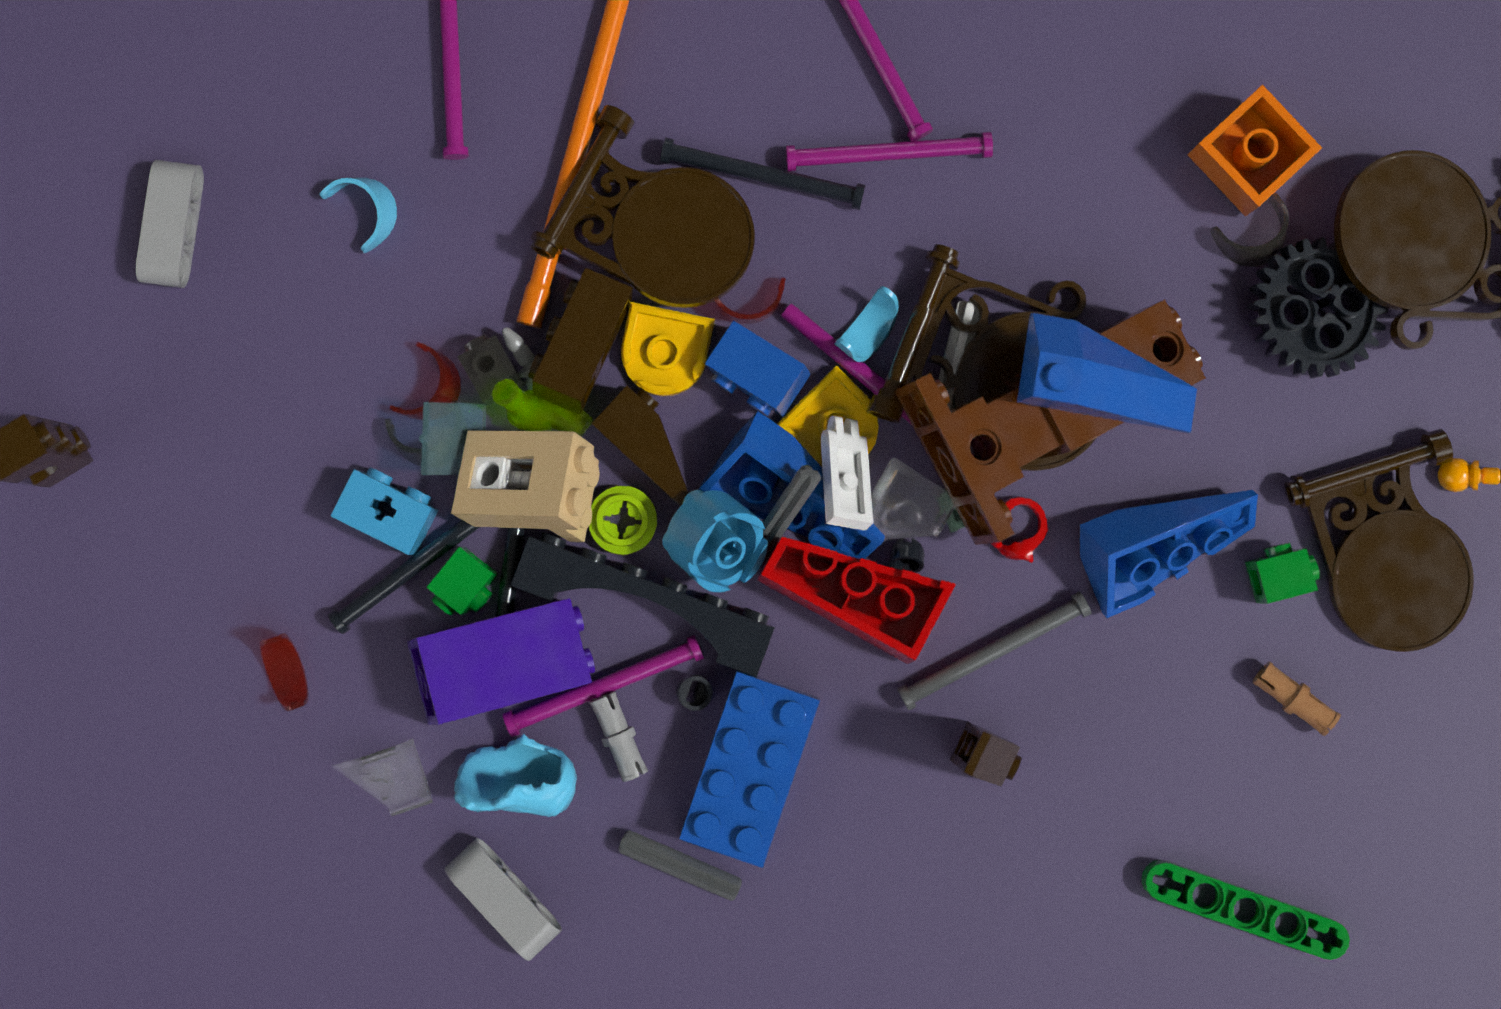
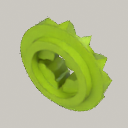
(638, 507)

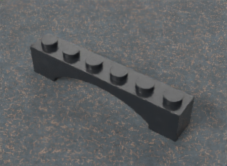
(551, 569)

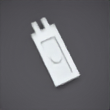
(846, 475)

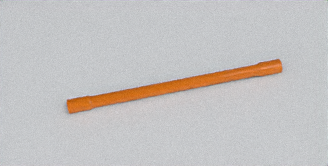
(538, 289)

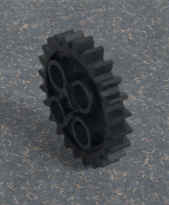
(1300, 341)

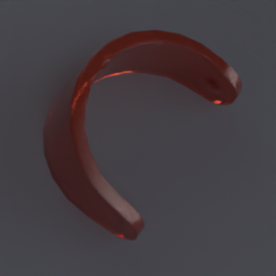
(752, 318)
(448, 387)
(285, 671)

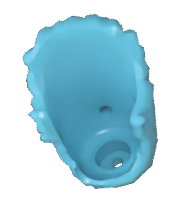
(516, 779)

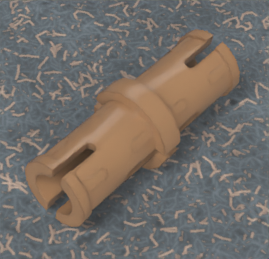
(1296, 698)

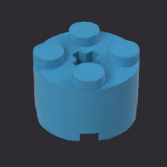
(715, 540)

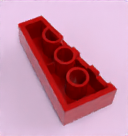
(867, 599)

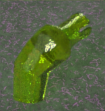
(537, 414)

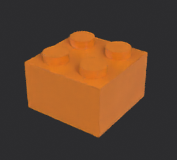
(1254, 151)

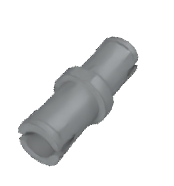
(618, 736)

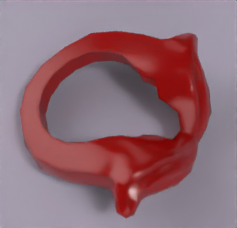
(1024, 549)

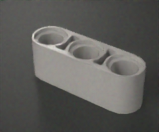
(169, 223)
(503, 899)

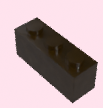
(580, 340)

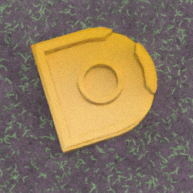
(665, 348)
(830, 397)

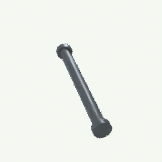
(994, 650)

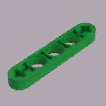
(1260, 924)

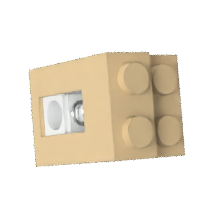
(557, 485)

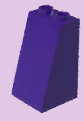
(501, 661)

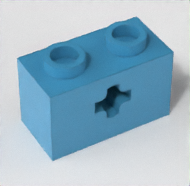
(360, 510)

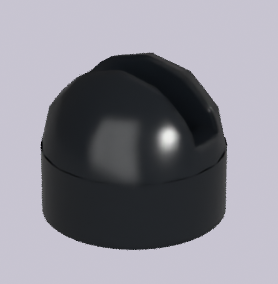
(907, 555)
(701, 696)

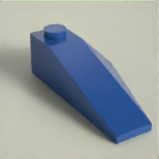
(1091, 375)
(758, 470)
(1146, 544)

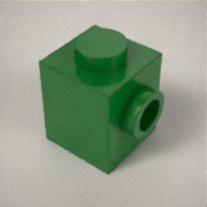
(1282, 574)
(462, 583)

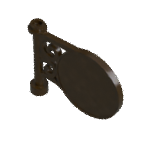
(674, 235)
(1398, 573)

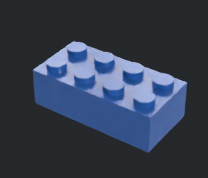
(749, 768)

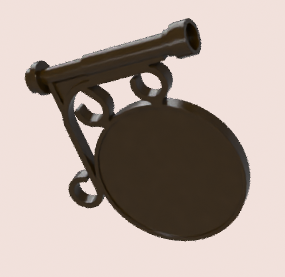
(1417, 239)
(988, 358)

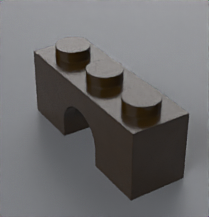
(41, 450)

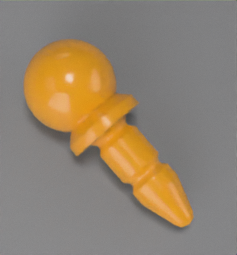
(1460, 475)

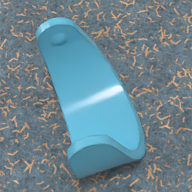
(383, 201)
(871, 326)

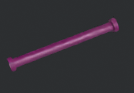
(886, 70)
(452, 82)
(889, 151)
(604, 685)

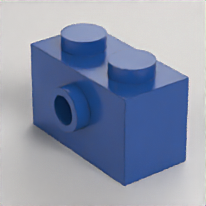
(756, 369)

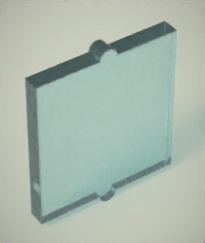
(446, 433)

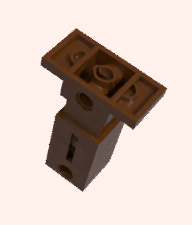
(1016, 433)

